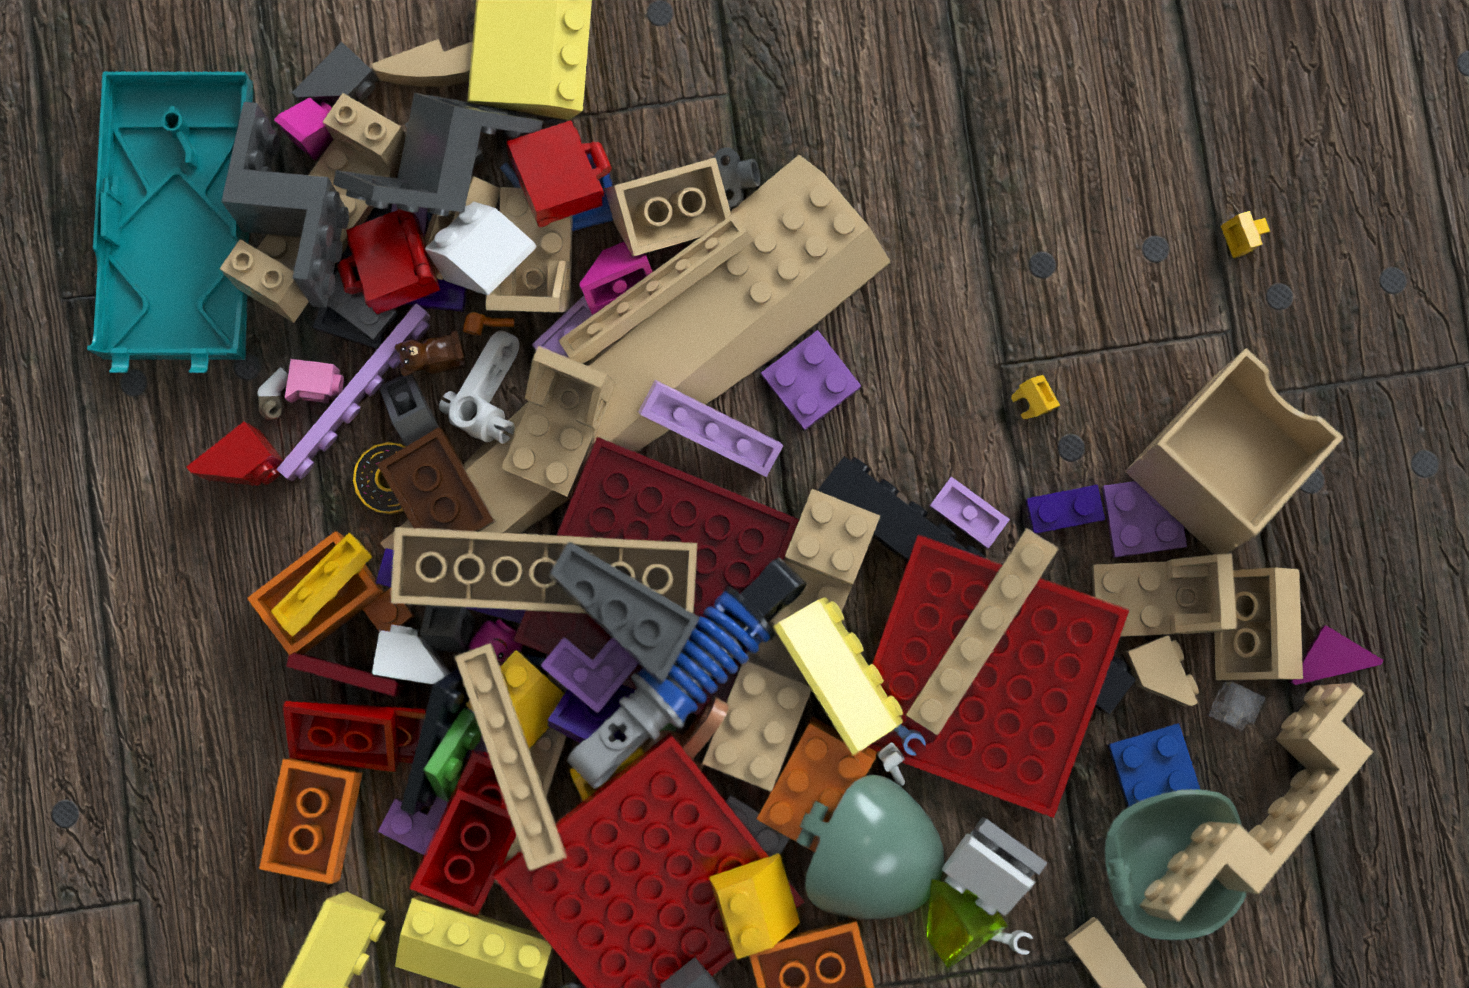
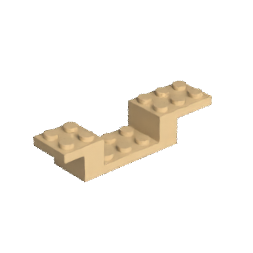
(770, 686)
(1251, 859)

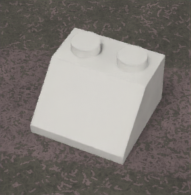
(479, 248)
(407, 657)
(986, 875)

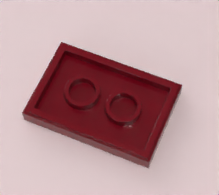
(347, 674)

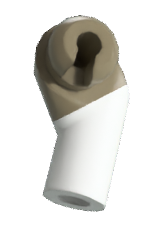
(270, 395)

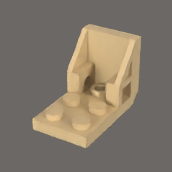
(544, 276)
(559, 422)
(1171, 595)

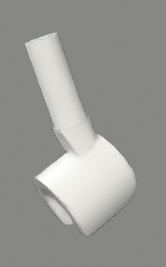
(891, 758)
(1011, 940)

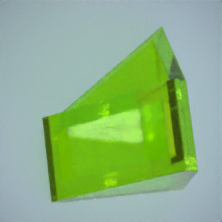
(957, 923)

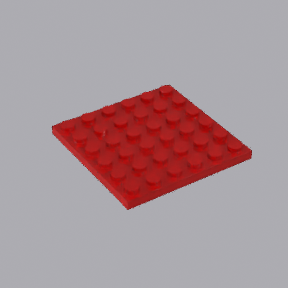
(1030, 699)
(637, 874)

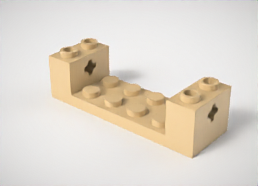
(360, 144)

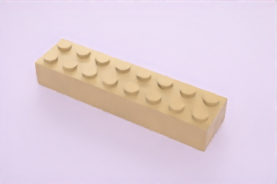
(515, 568)

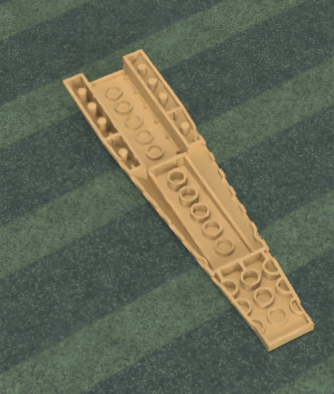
(799, 268)

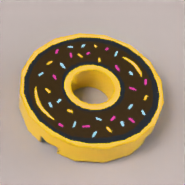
(367, 479)

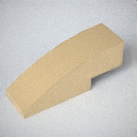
(427, 66)
(1102, 957)

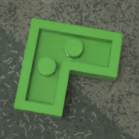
(447, 761)

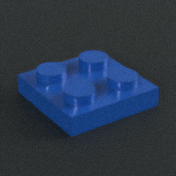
(1153, 764)

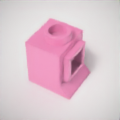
(313, 381)

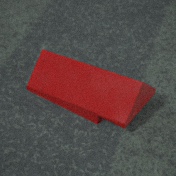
(352, 734)
(468, 840)

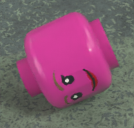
(498, 634)

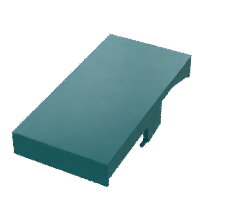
(163, 219)

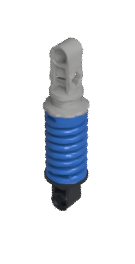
(703, 657)

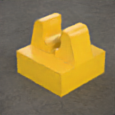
(1244, 233)
(1039, 396)

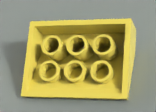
(530, 56)
(337, 943)

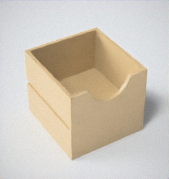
(1232, 456)

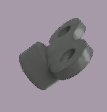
(737, 174)

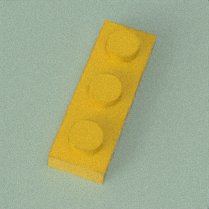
(321, 584)

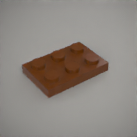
(435, 486)

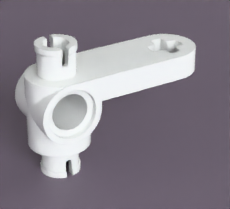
(480, 389)

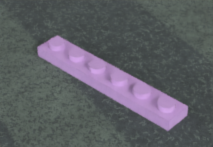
(346, 405)

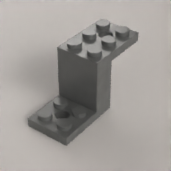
(436, 155)
(285, 204)

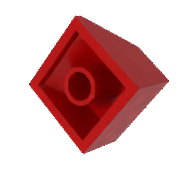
(239, 458)

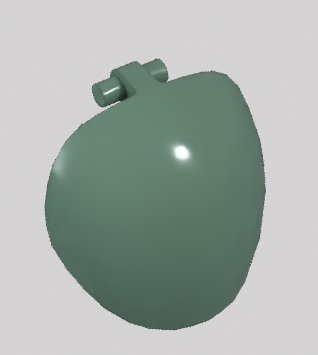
(1144, 843)
(872, 853)

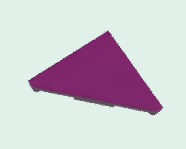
(1333, 655)

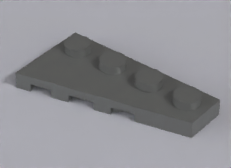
(630, 612)

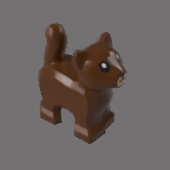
(432, 355)

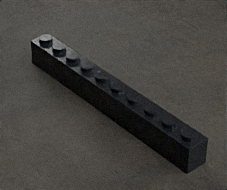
(901, 525)

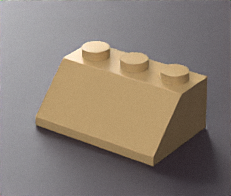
(669, 206)
(1268, 628)

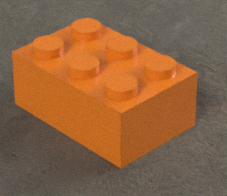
(346, 604)
(816, 771)
(310, 820)
(815, 959)

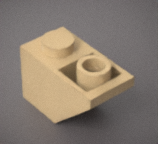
(1159, 671)

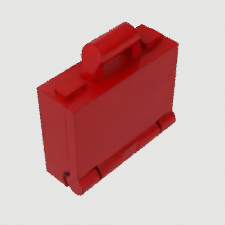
(558, 173)
(389, 262)

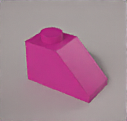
(305, 126)
(612, 276)

